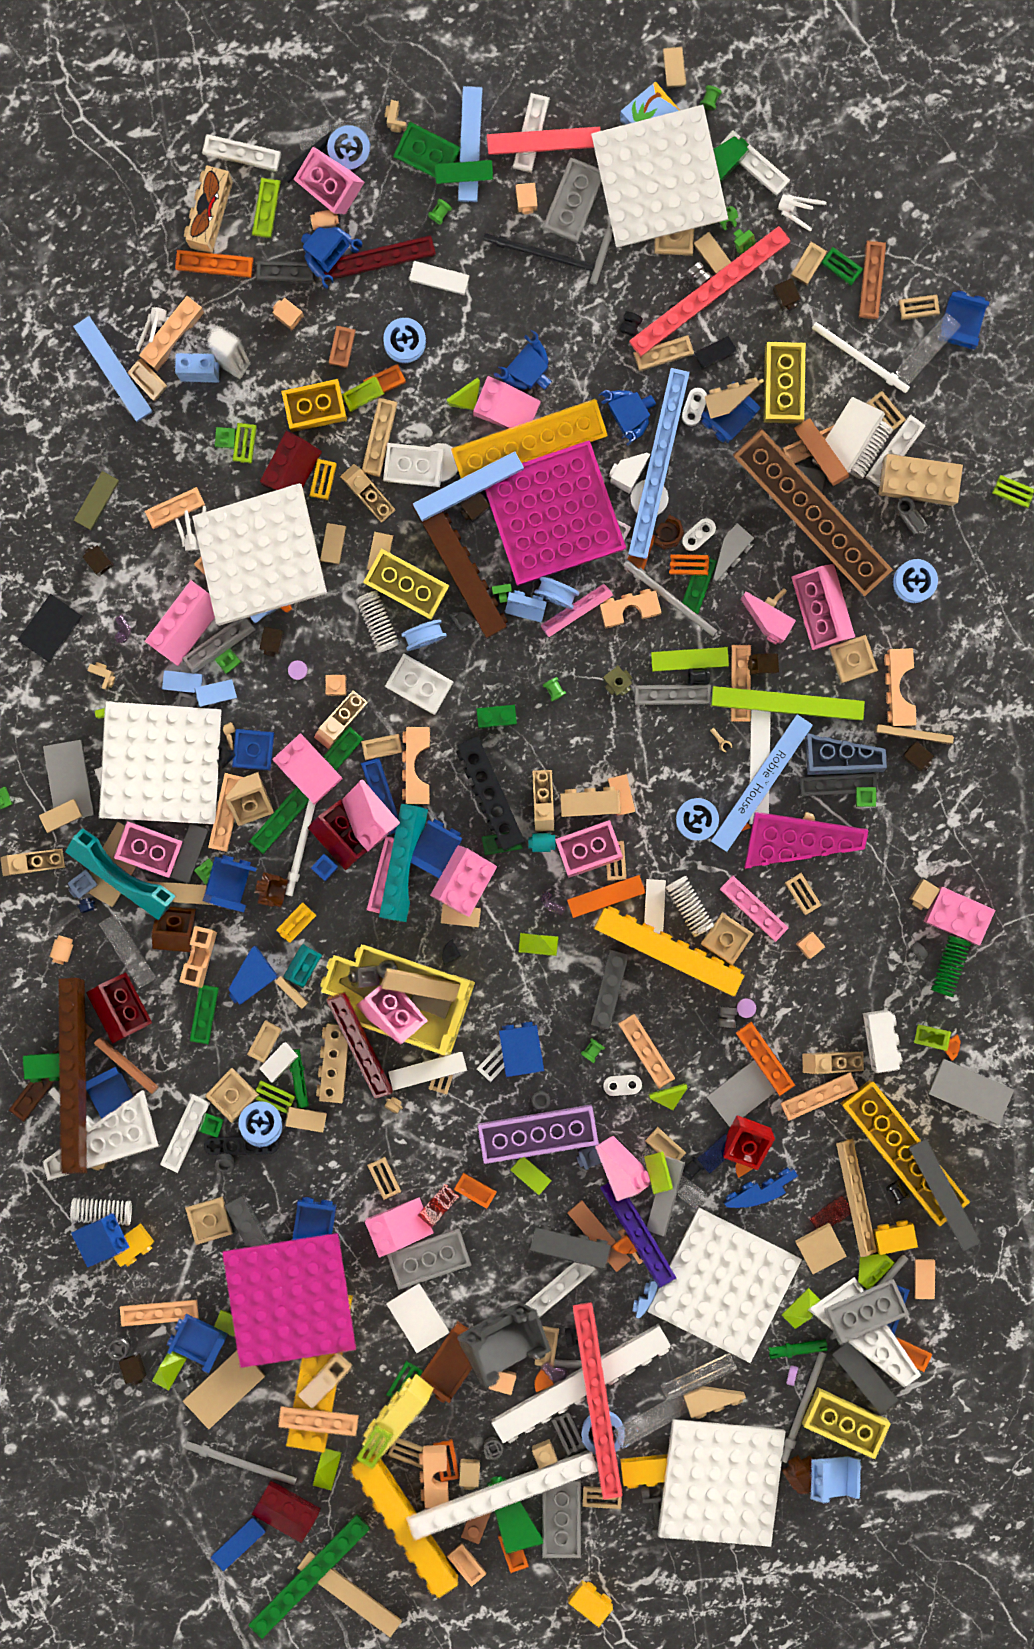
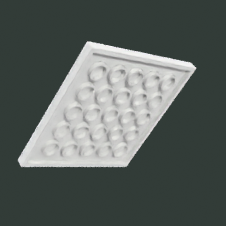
(660, 176)
(259, 554)
(159, 763)
(725, 1285)
(721, 1483)

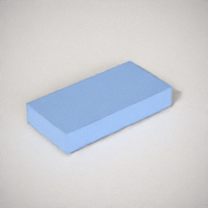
(181, 681)
(215, 693)

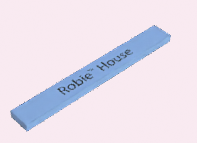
(761, 783)

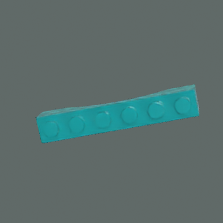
(396, 894)
(148, 896)

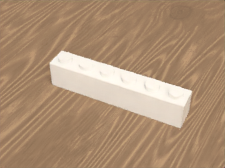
(228, 352)

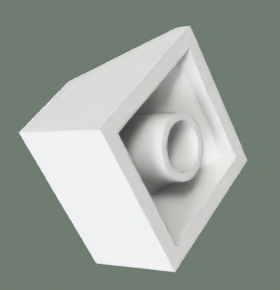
(628, 471)

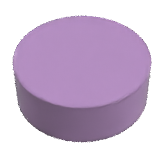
(297, 670)
(746, 1008)
(792, 1375)

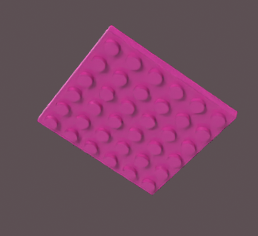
(555, 514)
(289, 1300)

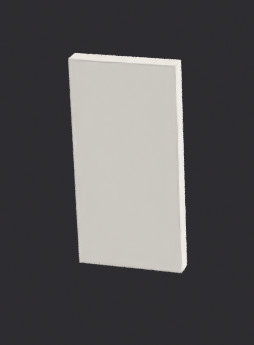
(853, 431)

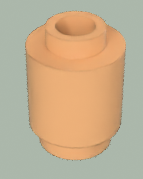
(324, 219)
(61, 949)

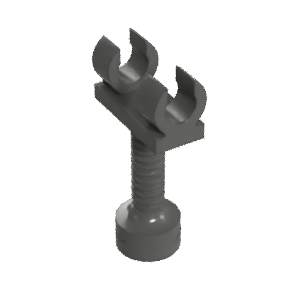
(656, 1506)

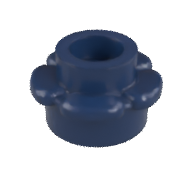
(86, 905)

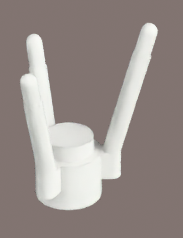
(788, 204)
(156, 318)
(190, 542)

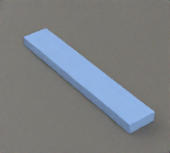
(470, 138)
(113, 369)
(468, 486)

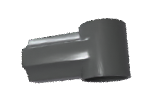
(911, 517)

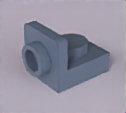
(82, 884)
(588, 1157)

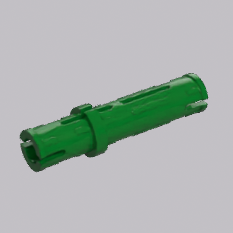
(299, 1081)
(789, 1350)

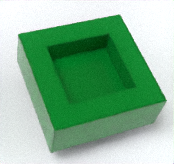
(210, 1125)

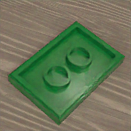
(425, 149)

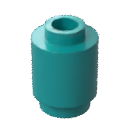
(541, 842)

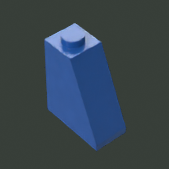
(251, 977)

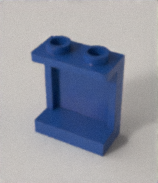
(521, 1049)
(313, 1218)
(100, 1240)
(197, 1341)

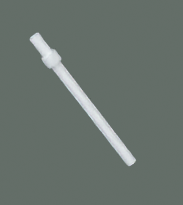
(891, 378)
(293, 876)

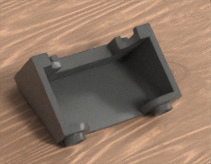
(504, 1341)

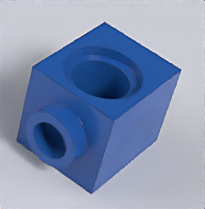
(325, 867)

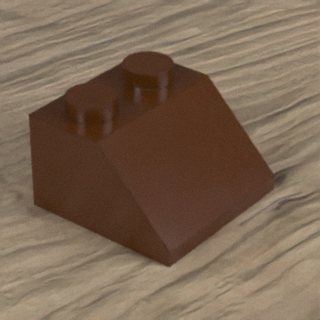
(174, 930)

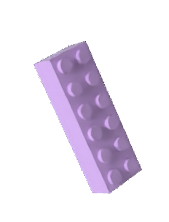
(537, 1134)

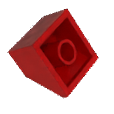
(748, 1142)

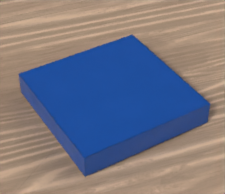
(253, 749)

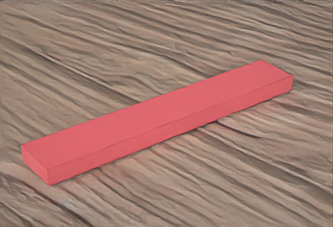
(540, 141)

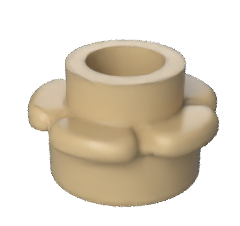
(393, 1105)

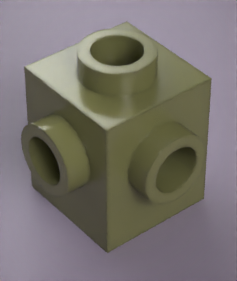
(618, 674)

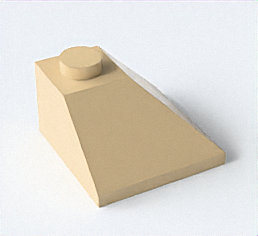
(249, 800)

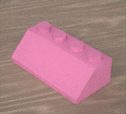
(823, 606)
(182, 623)

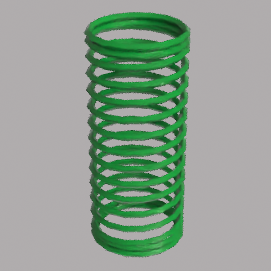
(936, 988)

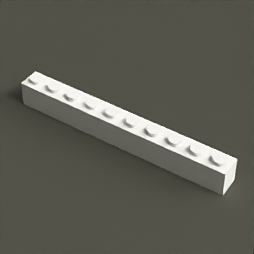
(573, 1390)
(501, 1494)

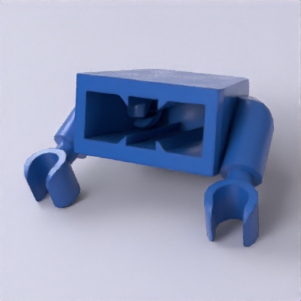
(325, 249)
(527, 367)
(629, 412)

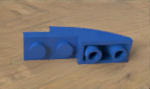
(755, 1195)

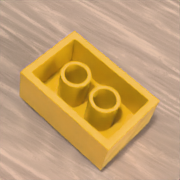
(314, 405)

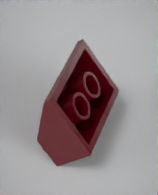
(290, 463)
(336, 835)
(119, 1007)
(286, 1511)

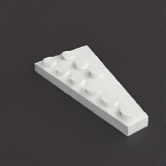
(114, 1136)
(876, 1345)

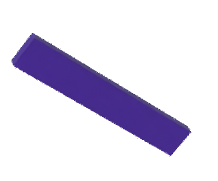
(640, 1237)

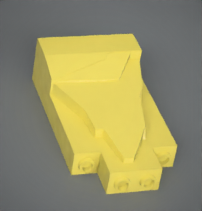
(437, 1033)

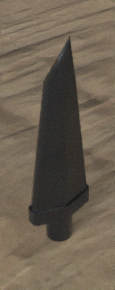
(295, 165)

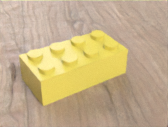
(784, 382)
(406, 584)
(400, 1411)
(846, 1423)

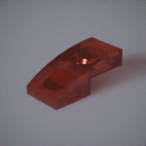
(438, 1205)
(831, 1213)

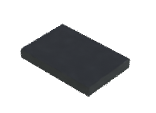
(50, 628)

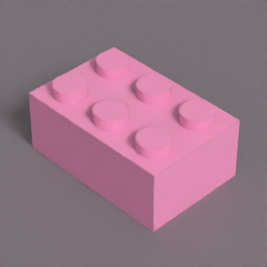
(147, 849)
(589, 849)
(463, 880)
(959, 916)

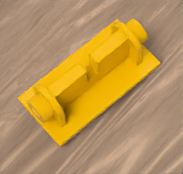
(296, 922)

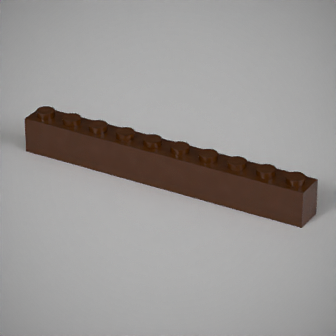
(72, 1076)

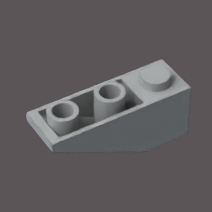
(732, 546)

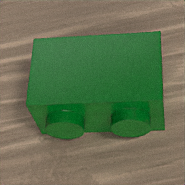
(496, 716)
(41, 1066)

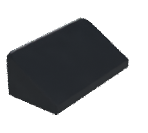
(715, 352)

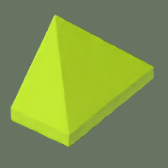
(466, 397)
(538, 944)
(932, 1037)
(670, 1096)
(873, 1268)
(798, 1311)
(169, 1370)
(327, 1469)

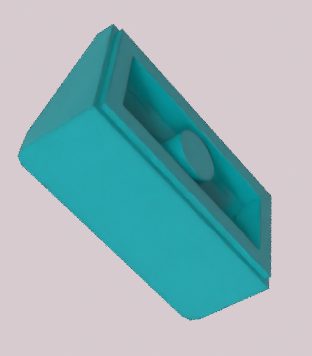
(302, 965)

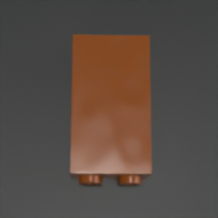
(448, 1366)

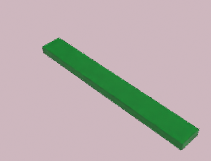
(297, 799)

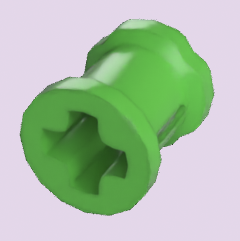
(710, 97)
(439, 211)
(554, 689)
(592, 1050)

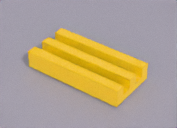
(330, 481)

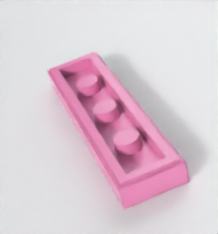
(580, 608)
(380, 879)
(754, 908)

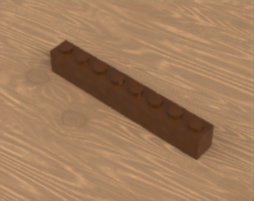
(465, 574)

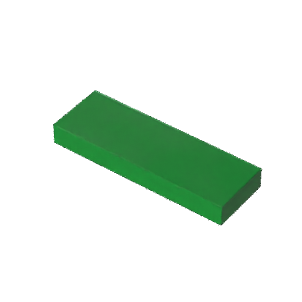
(464, 171)
(698, 586)
(204, 1014)

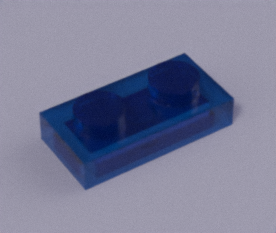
(713, 1155)

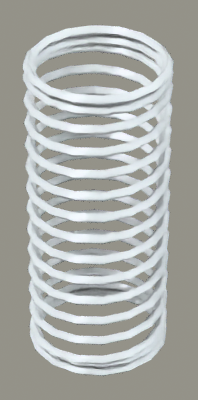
(860, 470)
(371, 596)
(677, 884)
(75, 1210)

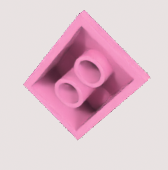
(328, 181)
(505, 404)
(770, 620)
(307, 768)
(368, 816)
(392, 1013)
(623, 1170)
(397, 1227)

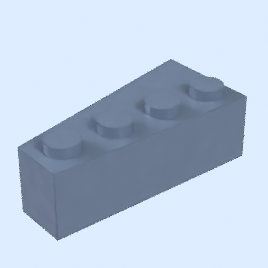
(842, 757)

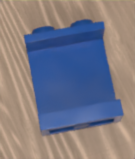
(969, 313)
(731, 424)
(435, 848)
(227, 883)
(108, 1091)

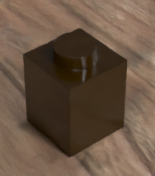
(787, 294)
(474, 507)
(97, 560)
(271, 641)
(763, 664)
(918, 756)
(132, 1369)

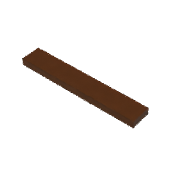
(36, 1090)

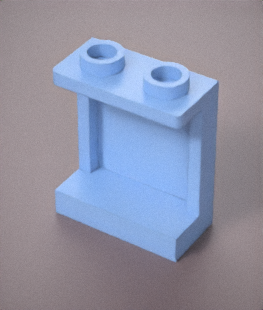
(196, 367)

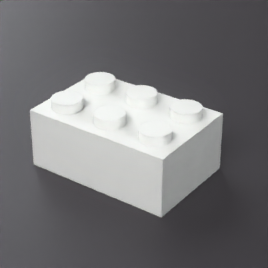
(882, 1041)

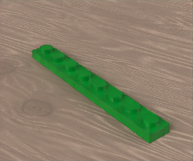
(309, 1576)

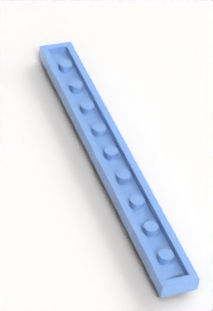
(658, 463)

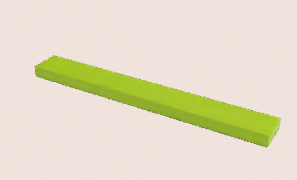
(787, 703)

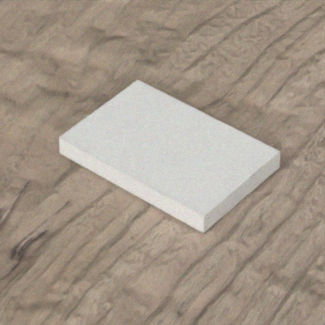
(413, 465)
(419, 684)
(418, 1317)

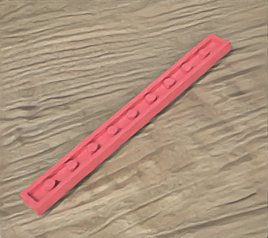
(709, 291)
(597, 1400)

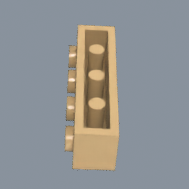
(334, 1065)

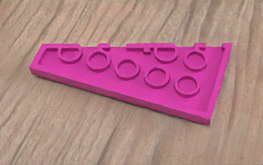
(792, 839)

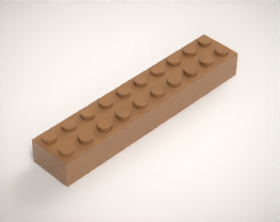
(812, 512)

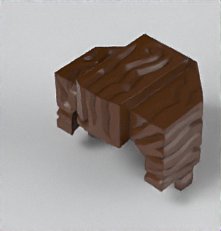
(669, 533)
(271, 890)
(799, 1474)

